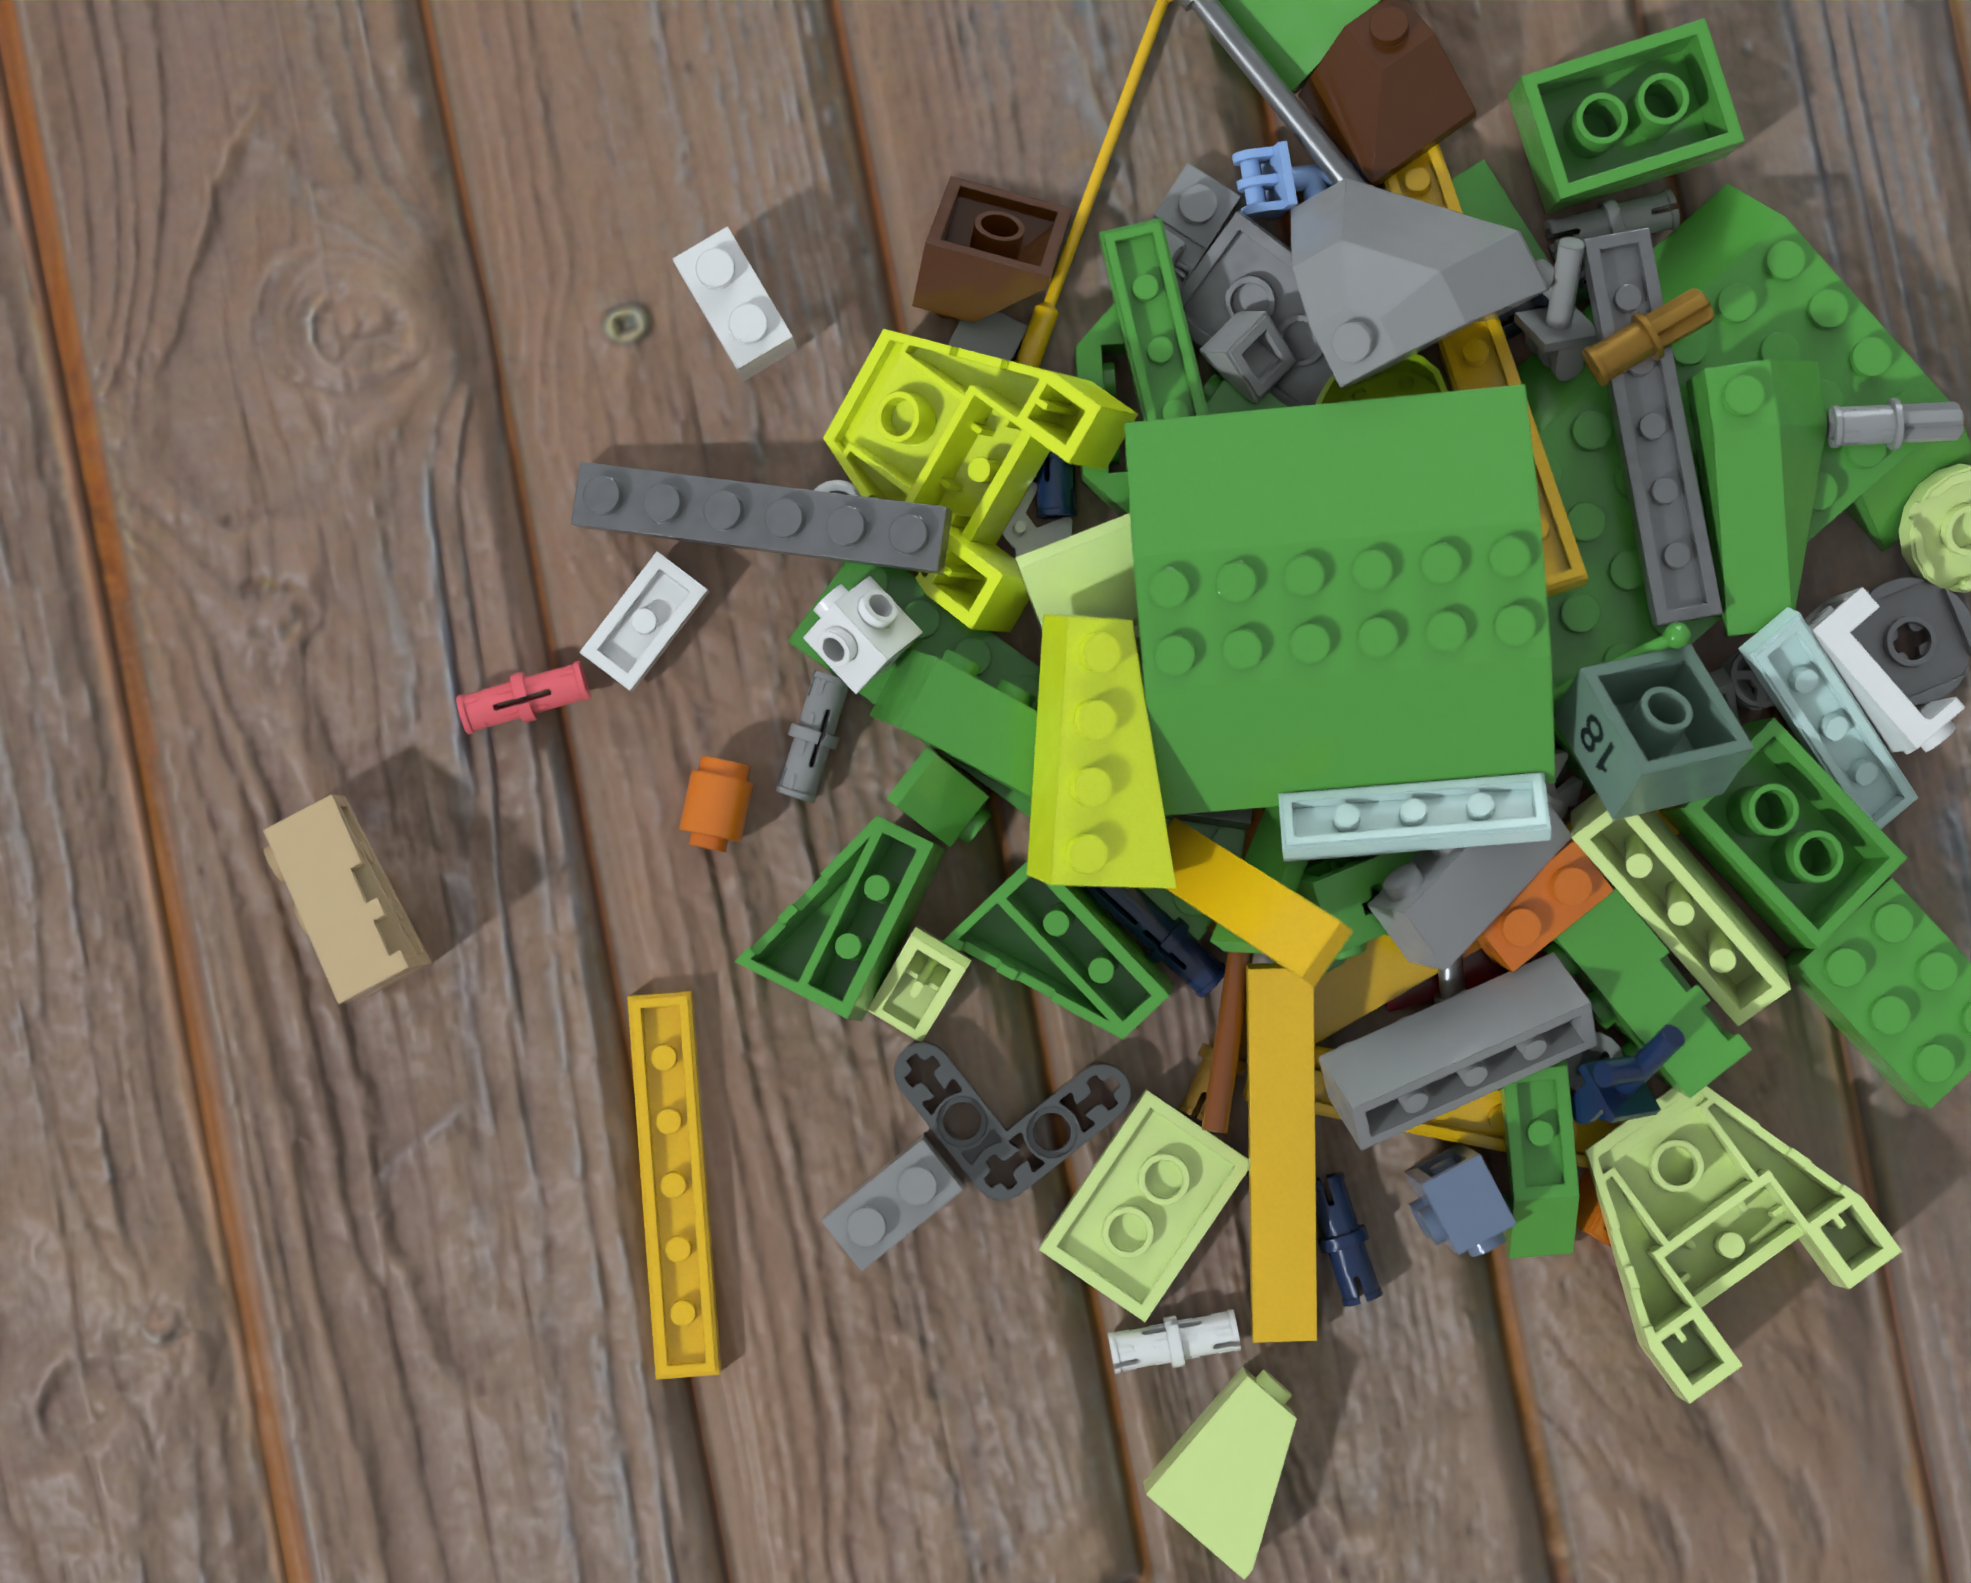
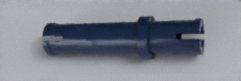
(1164, 937)

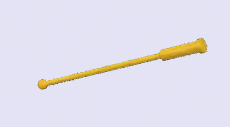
(1045, 313)

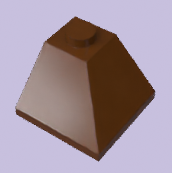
(1386, 91)
(987, 250)

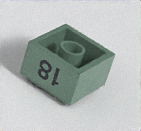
(1652, 731)

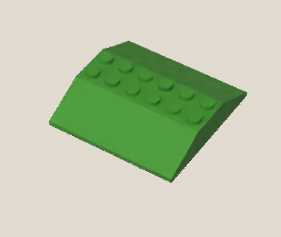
(1341, 597)

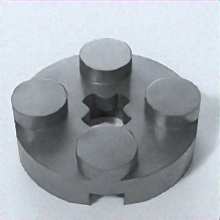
(1945, 633)

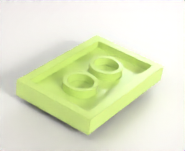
(1145, 1205)

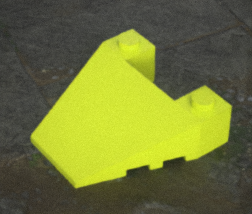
(970, 438)

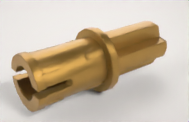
(1648, 336)

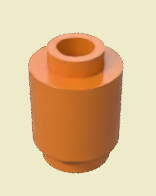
(716, 803)

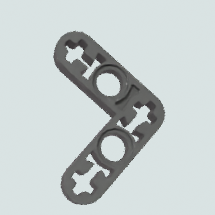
(992, 1135)

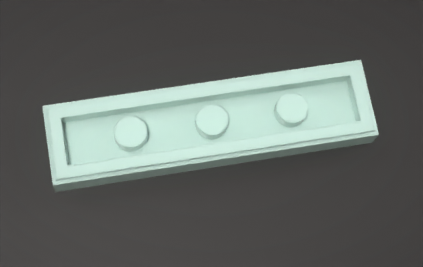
(1826, 716)
(1414, 817)

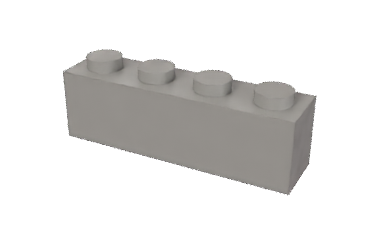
(1458, 1050)

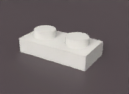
(644, 621)

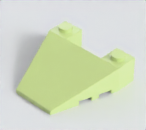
(1701, 1205)

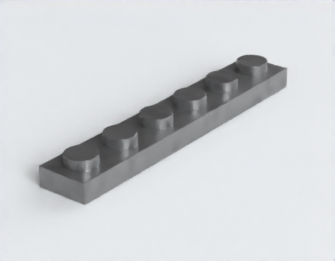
(1652, 438)
(762, 517)

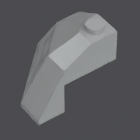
(1399, 274)

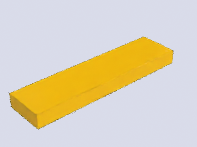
(1253, 905)

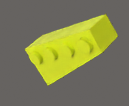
(1094, 762)

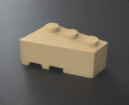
(344, 900)

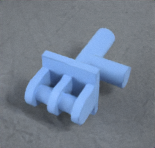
(1277, 180)

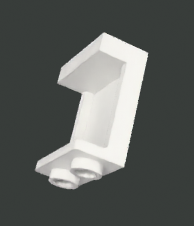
(1884, 704)

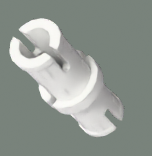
(1174, 1341)

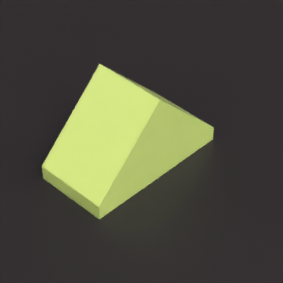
(919, 984)

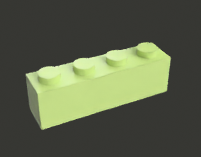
(1683, 907)

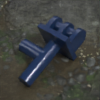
(1617, 1086)

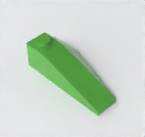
(1759, 469)

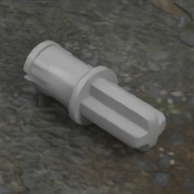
(1894, 424)

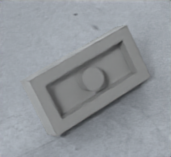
(1194, 217)

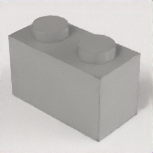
(892, 1202)

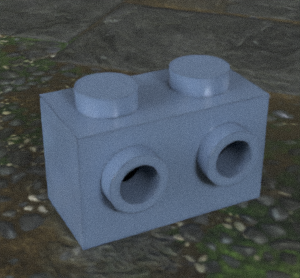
(1459, 1202)

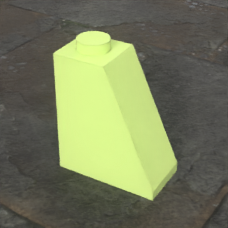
(1228, 1468)

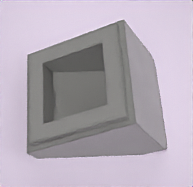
(992, 335)
(1249, 353)

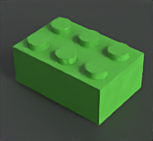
(1625, 116)
(1789, 840)
(1895, 993)

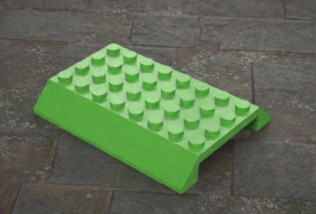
(1767, 302)

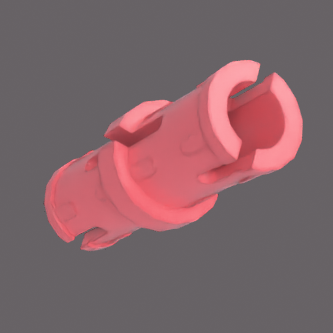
(481, 710)

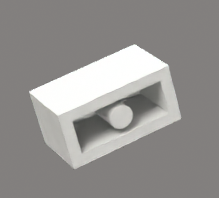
(735, 303)

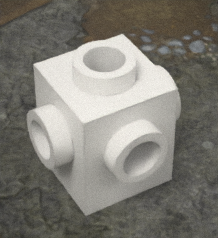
(860, 632)

